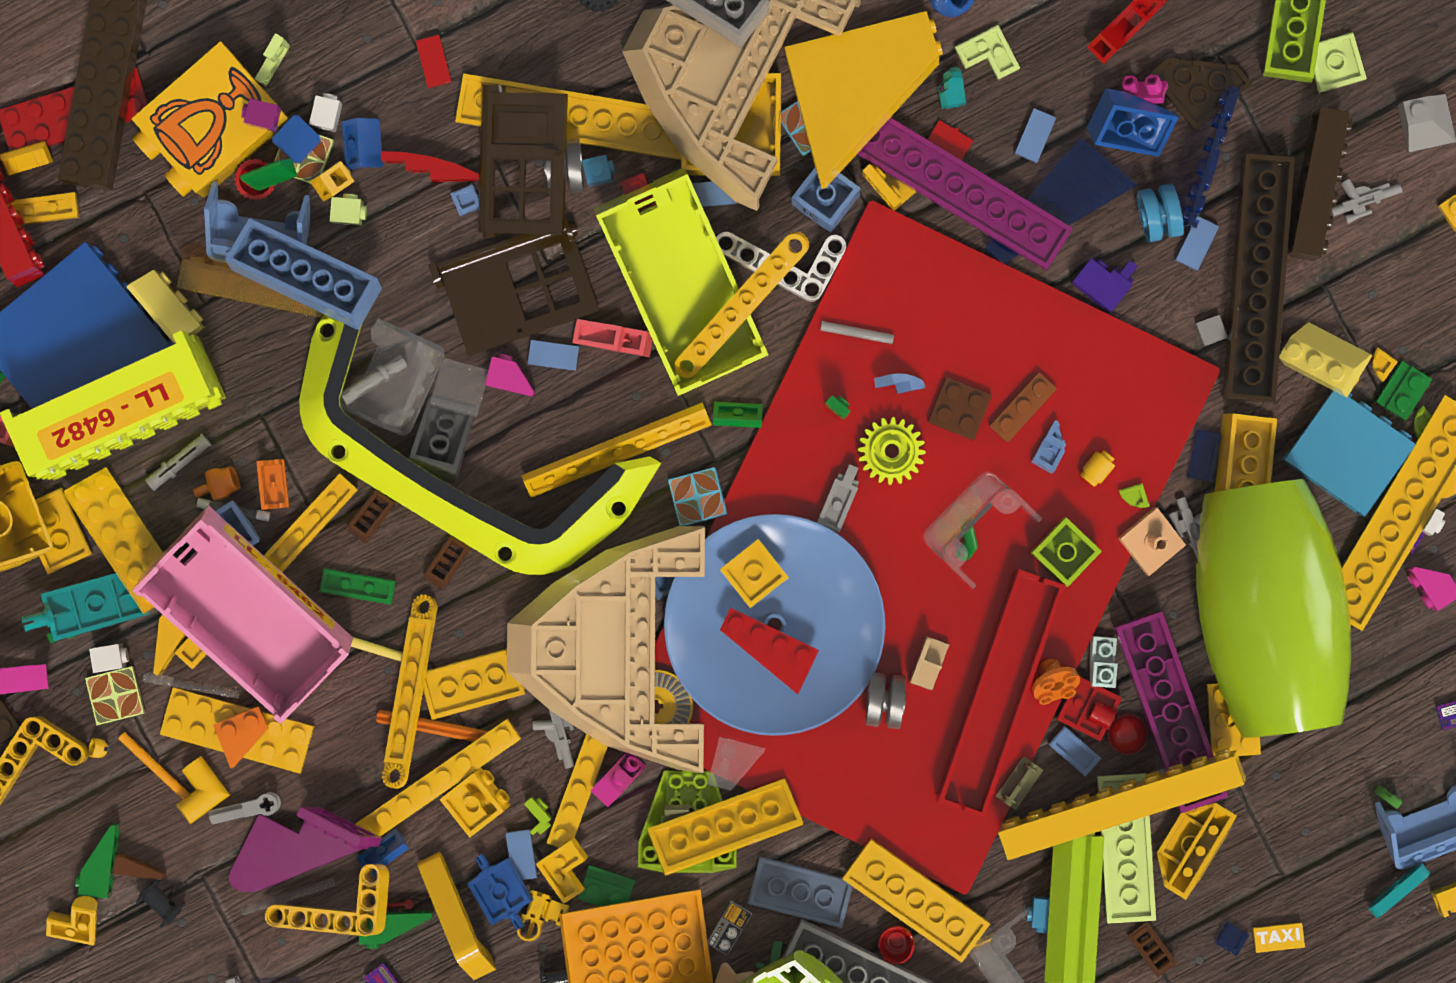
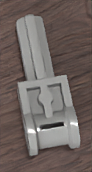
(246, 809)

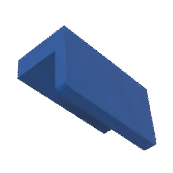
(362, 143)

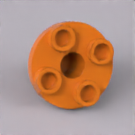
(1054, 682)

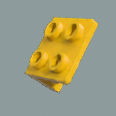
(889, 189)

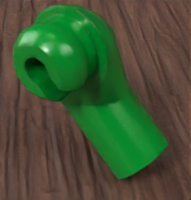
(970, 542)

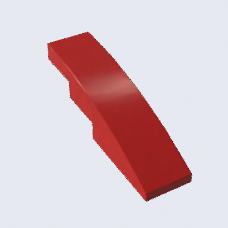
(439, 169)

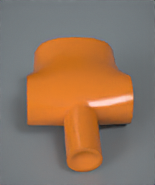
(220, 483)

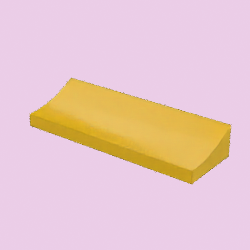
(1245, 451)

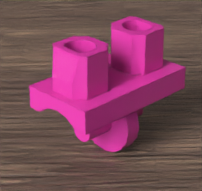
(1151, 89)

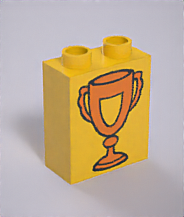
(201, 125)

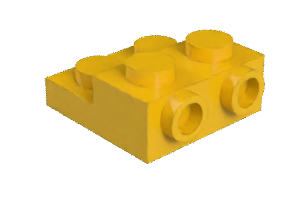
(476, 801)

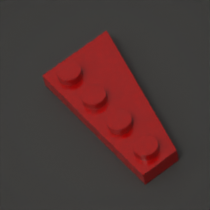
(776, 651)

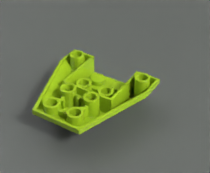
(682, 789)

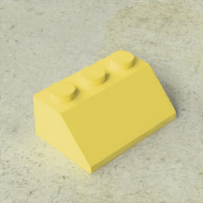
(165, 304)
(1325, 358)

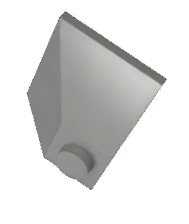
(1426, 122)

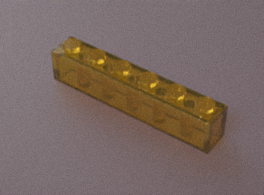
(224, 283)

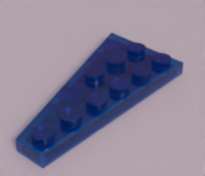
(1206, 167)
(1073, 190)

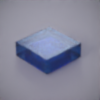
(1231, 939)

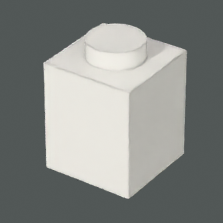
(326, 112)
(109, 657)

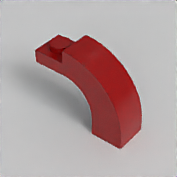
(1124, 28)

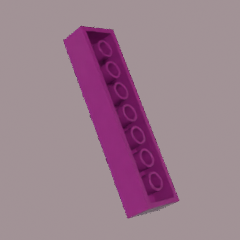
(1164, 695)

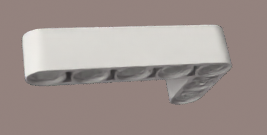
(802, 278)

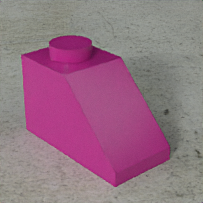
(508, 376)

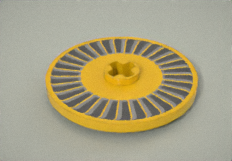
(673, 696)

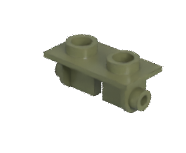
(1019, 783)

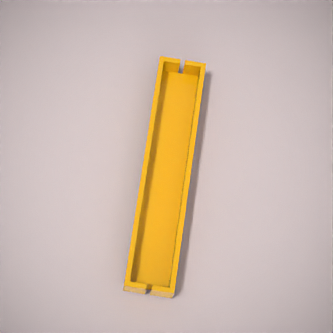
(1123, 804)

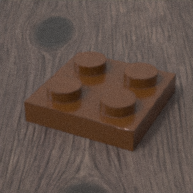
(959, 408)

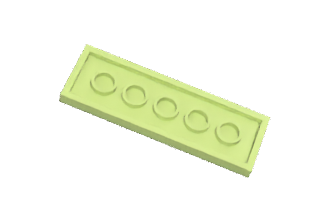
(1128, 864)

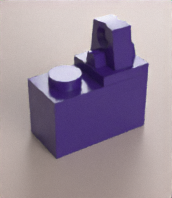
(1104, 287)

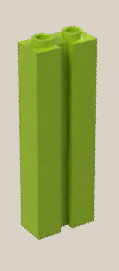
(1074, 910)

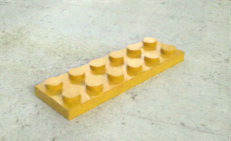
(115, 529)
(192, 719)
(725, 826)
(916, 900)

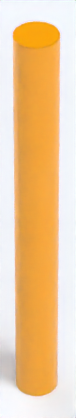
(154, 765)

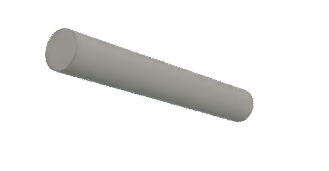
(857, 332)

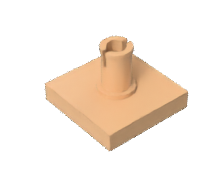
(1151, 541)

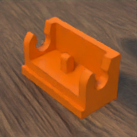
(273, 484)

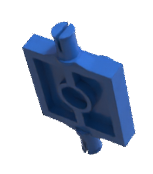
(500, 891)

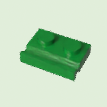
(1403, 390)
(605, 887)

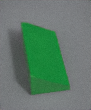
(270, 174)

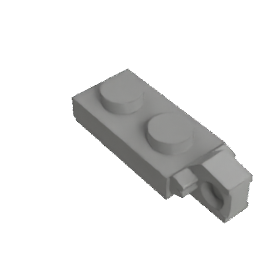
(839, 500)

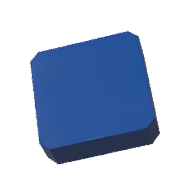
(296, 139)

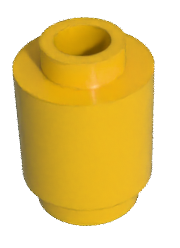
(1097, 468)

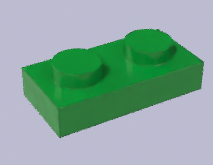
(838, 406)
(737, 414)

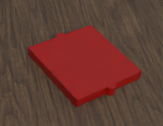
(950, 140)

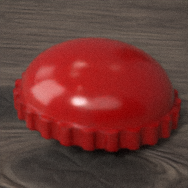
(244, 188)
(1127, 734)

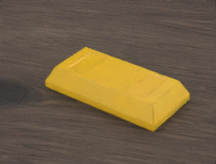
(26, 158)

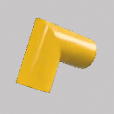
(207, 792)
(79, 925)

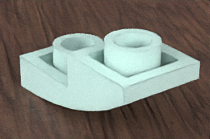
(1102, 661)

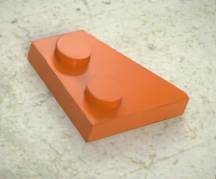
(240, 734)

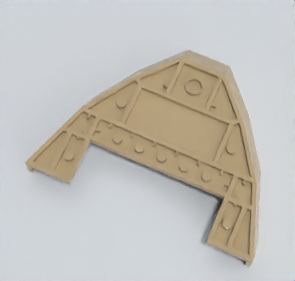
(706, 84)
(592, 647)

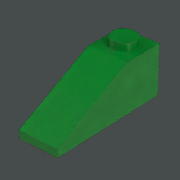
(97, 874)
(396, 924)

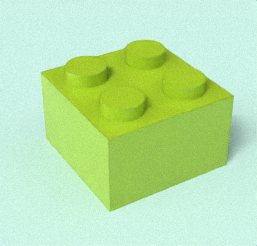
(1065, 551)

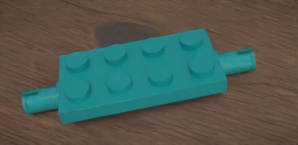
(84, 607)

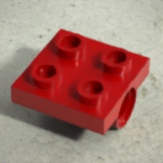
(1090, 709)

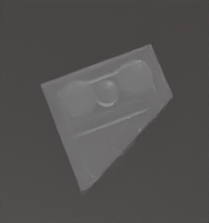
(732, 762)

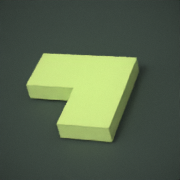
(989, 46)
(274, 54)

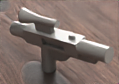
(1361, 197)
(1188, 523)
(556, 733)

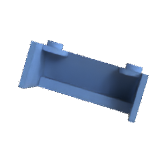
(225, 225)
(1420, 834)

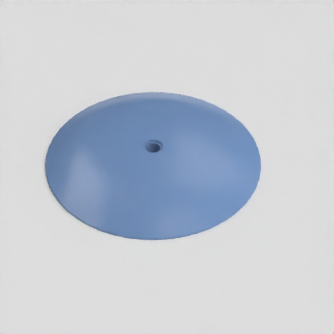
(824, 603)

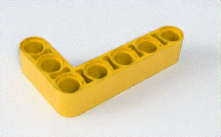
(32, 741)
(337, 917)
(453, 917)

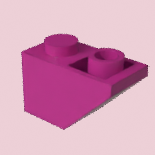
(1436, 587)
(618, 778)

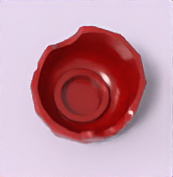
(896, 944)

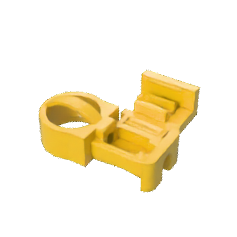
(539, 909)

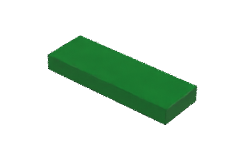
(357, 586)

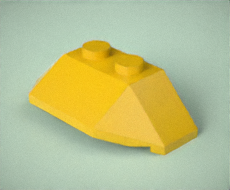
(1193, 846)

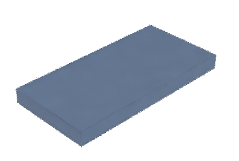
(800, 892)

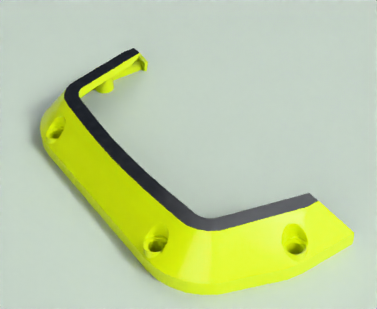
(470, 521)

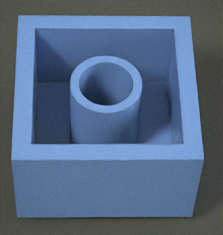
(828, 204)

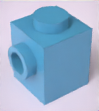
(598, 170)
(1039, 913)

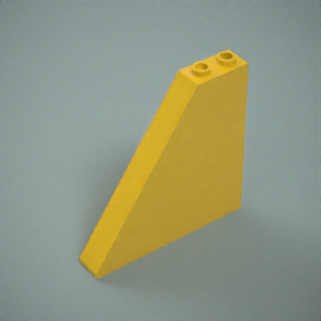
(857, 82)

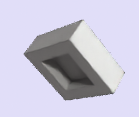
(1211, 330)

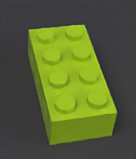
(1294, 39)

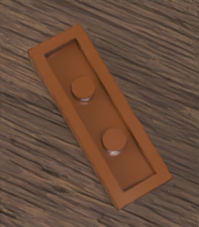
(1023, 407)

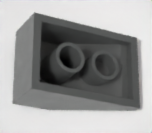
(441, 442)

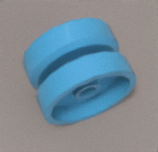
(1160, 212)

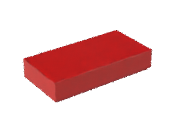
(433, 61)

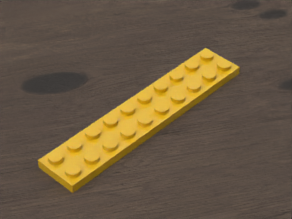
(589, 118)
(1401, 515)

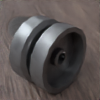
(574, 167)
(885, 700)

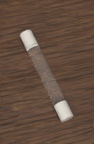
(249, 512)

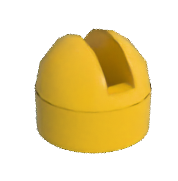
(96, 748)

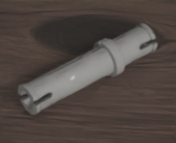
(379, 375)
(155, 480)

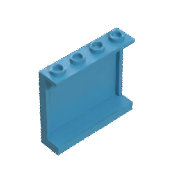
(1349, 452)

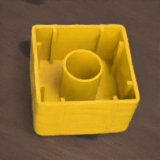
(21, 525)

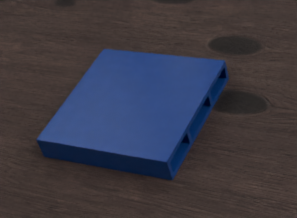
(74, 329)

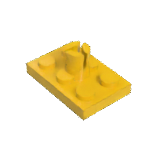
(1223, 729)

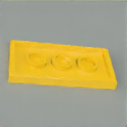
(470, 684)

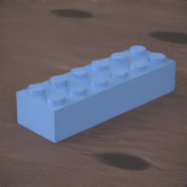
(303, 274)

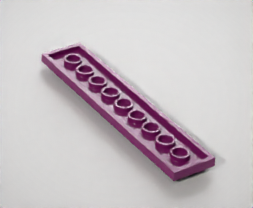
(966, 193)

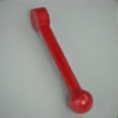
(408, 904)

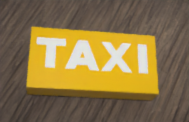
(1278, 937)

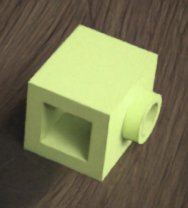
(347, 210)

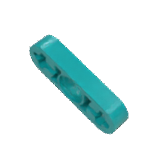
(1398, 890)

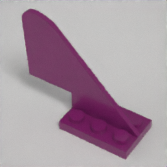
(279, 853)

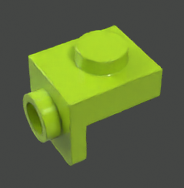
(538, 809)

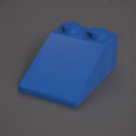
(1130, 123)

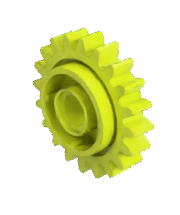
(907, 451)

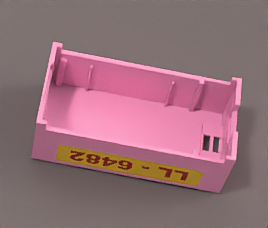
(245, 614)

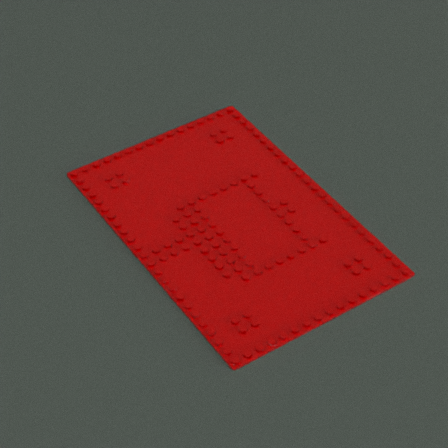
(992, 331)

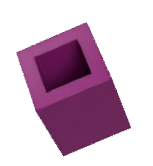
(261, 115)

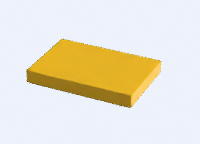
(64, 531)

